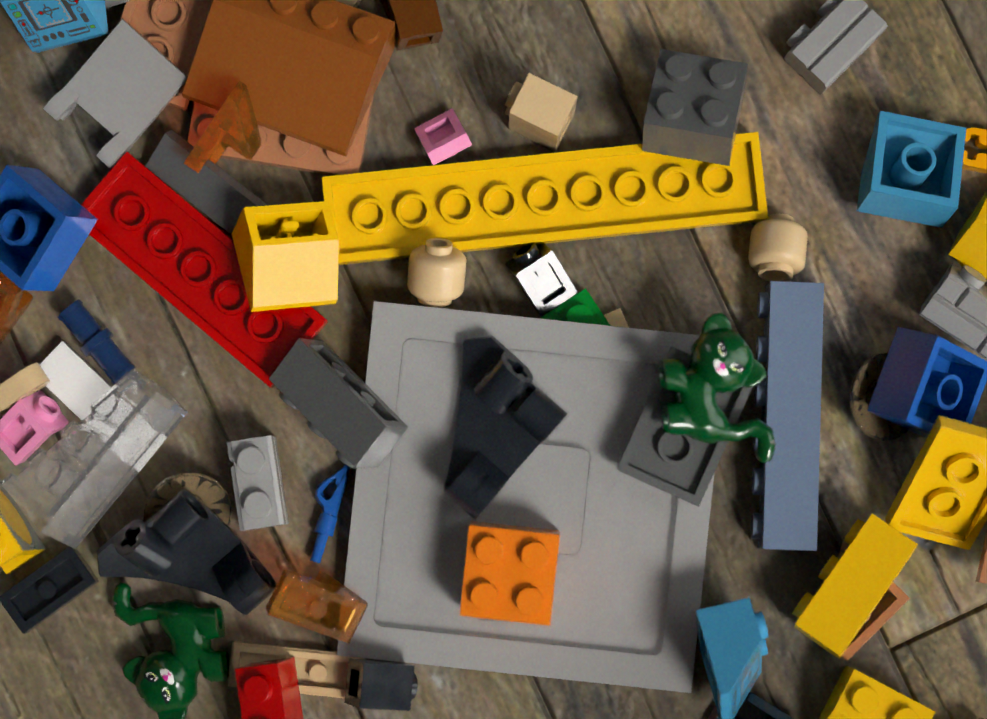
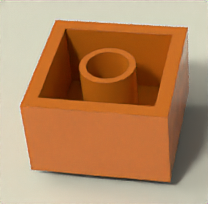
(509, 573)

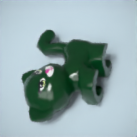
(718, 364)
(169, 677)

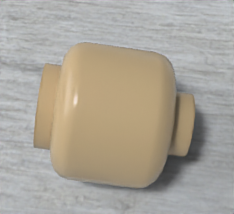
(778, 248)
(436, 273)

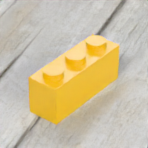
(853, 584)

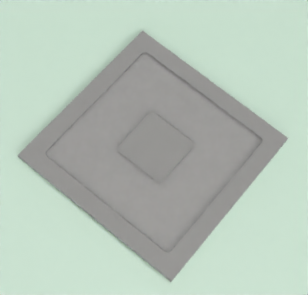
(625, 548)

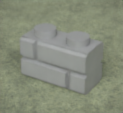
(833, 41)
(960, 307)
(257, 483)

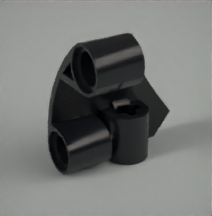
(497, 423)
(188, 548)

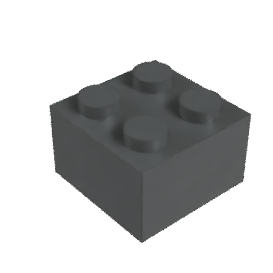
(694, 107)

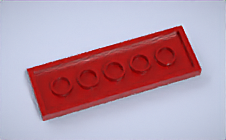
(191, 266)

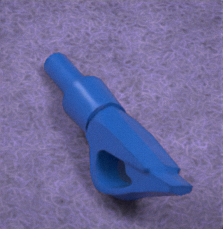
(330, 507)

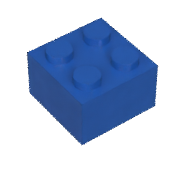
(38, 228)
(927, 380)

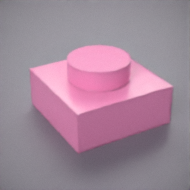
(443, 136)

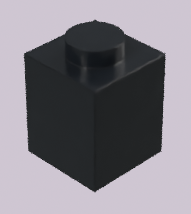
(380, 684)

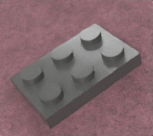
(673, 460)

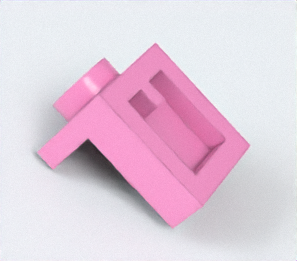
(29, 426)

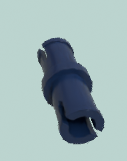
(96, 341)

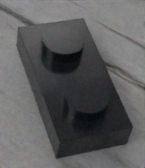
(48, 589)

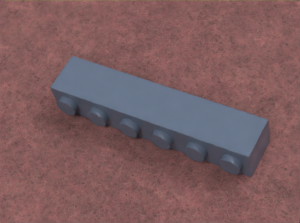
(793, 410)

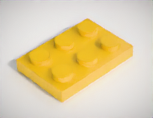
(945, 486)

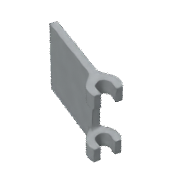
(121, 88)

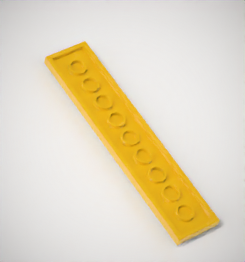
(542, 199)

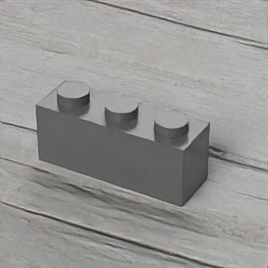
(337, 404)

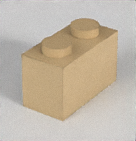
(540, 111)

